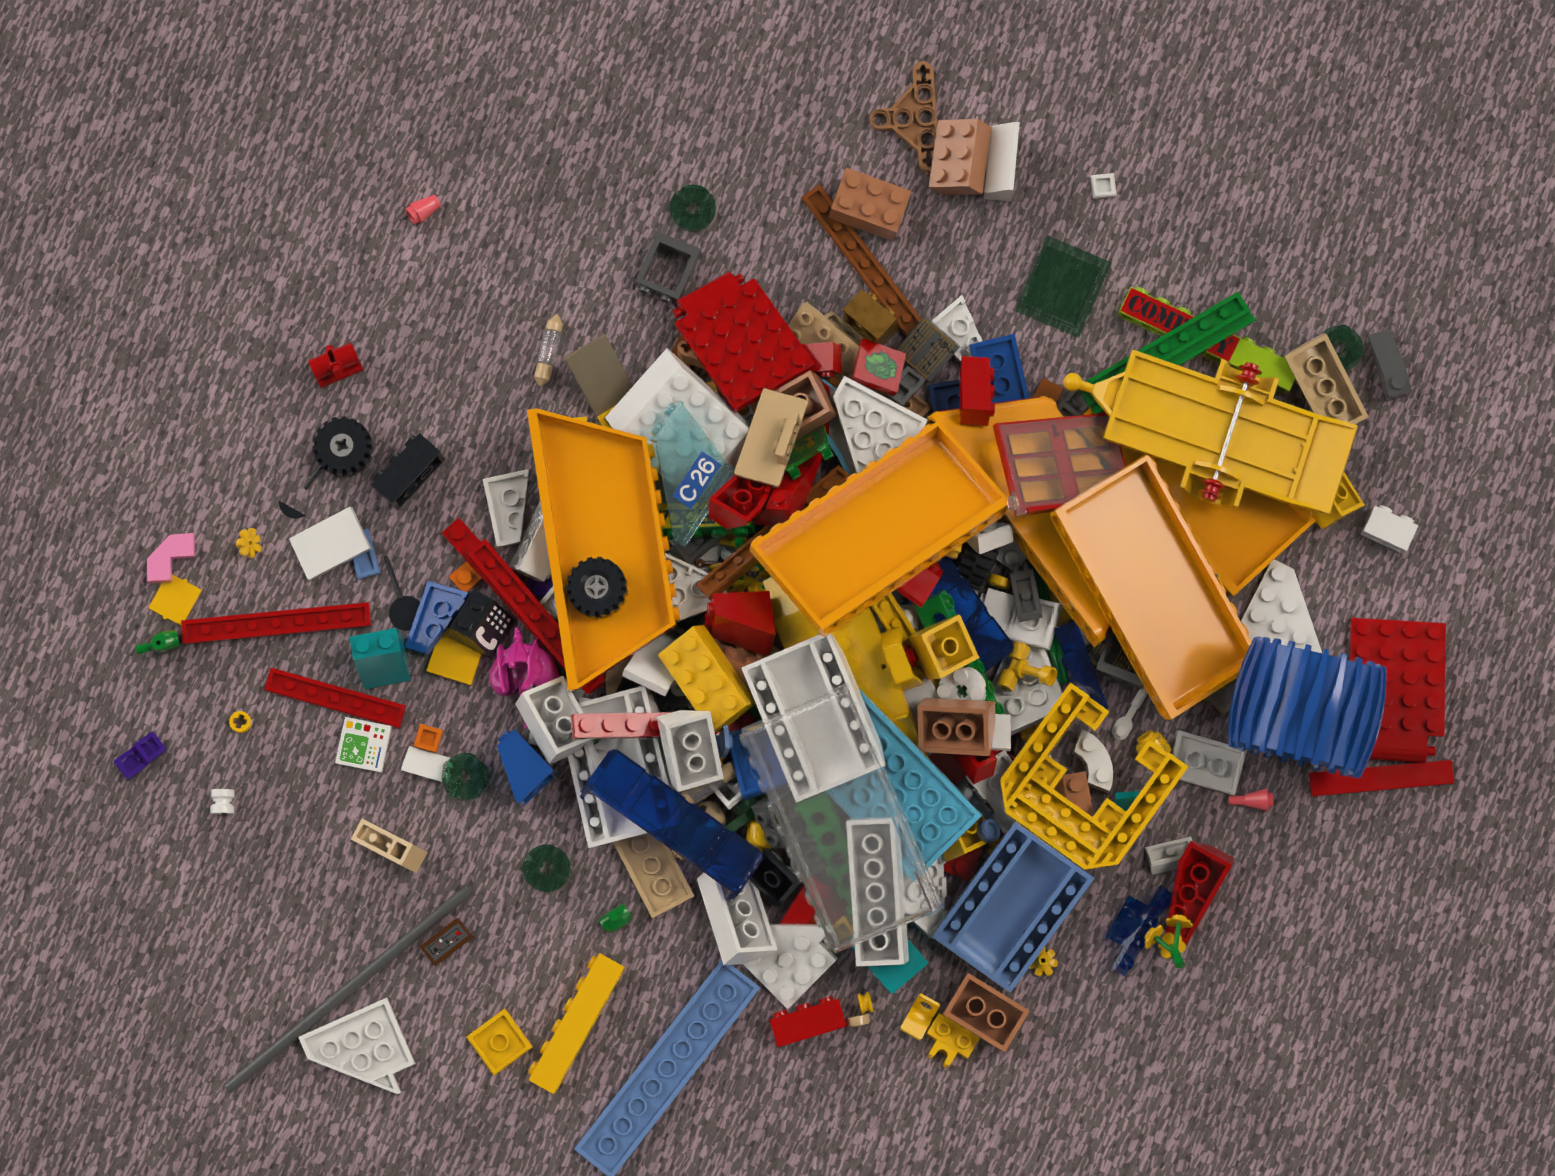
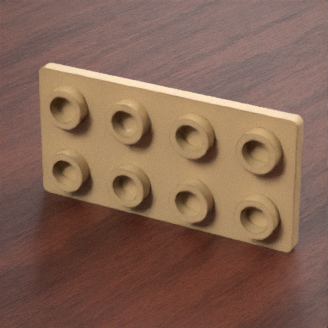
(814, 327)
(771, 438)

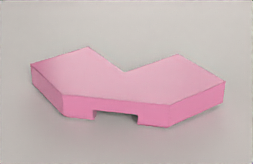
(173, 547)

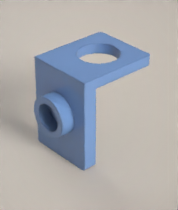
(724, 742)

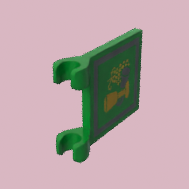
(807, 447)

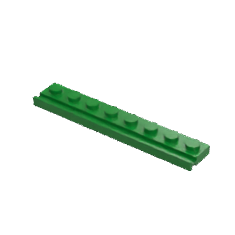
(1187, 339)

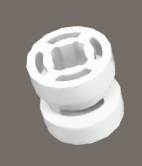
(222, 801)

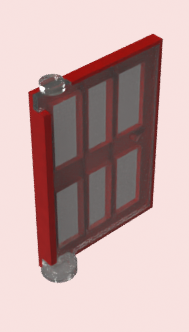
(1054, 460)

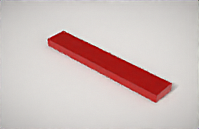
(335, 697)
(1383, 778)

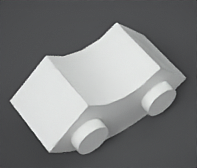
(1096, 761)

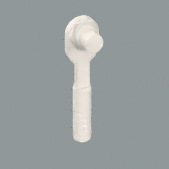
(1124, 724)

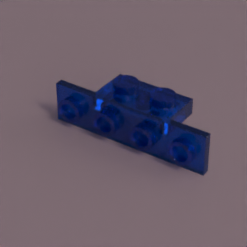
(1078, 661)
(1132, 925)

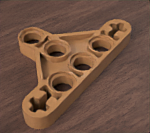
(912, 106)

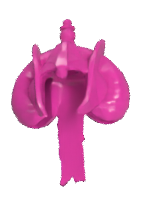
(521, 667)

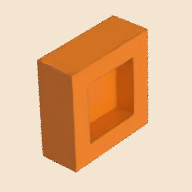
(465, 577)
(428, 738)

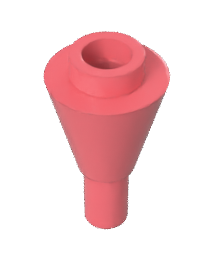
(1259, 799)

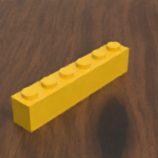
(576, 1024)

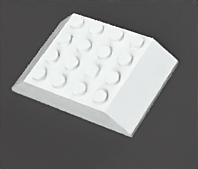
(672, 381)
(802, 674)
(601, 821)

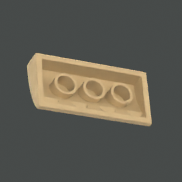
(1325, 381)

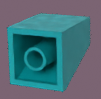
(380, 658)
(895, 976)

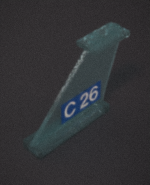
(689, 470)

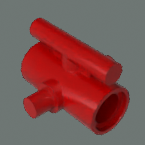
(335, 364)

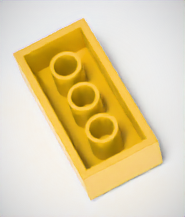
(707, 677)

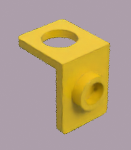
(919, 1017)

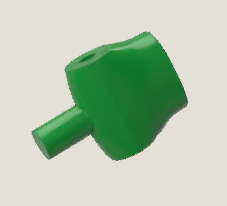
(167, 639)
(615, 919)

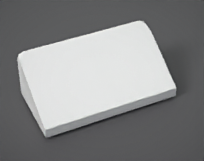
(992, 537)
(424, 763)
(1166, 855)

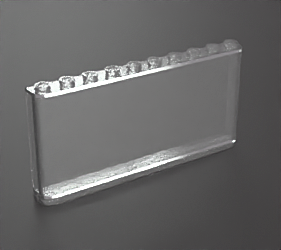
(840, 819)

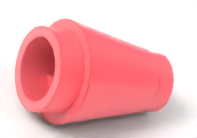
(422, 209)

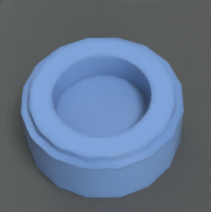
(988, 830)

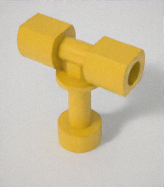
(1020, 668)

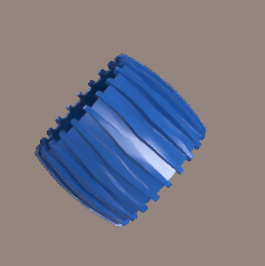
(1307, 706)

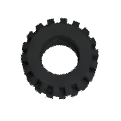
(976, 566)

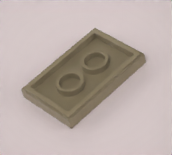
(599, 374)

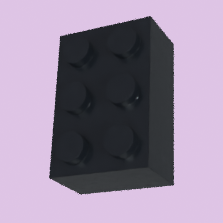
(407, 471)

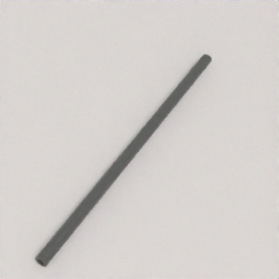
(347, 989)

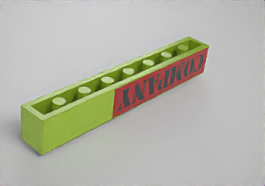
(1161, 318)

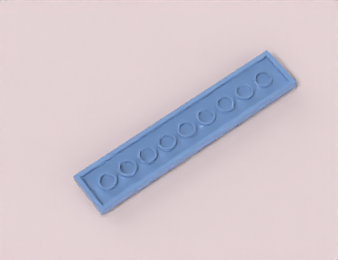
(667, 1068)

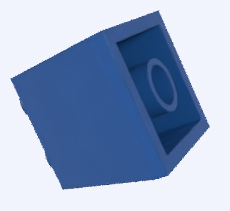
(523, 767)

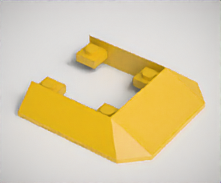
(1060, 823)

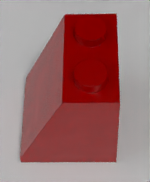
(742, 620)

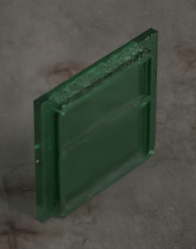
(1063, 286)

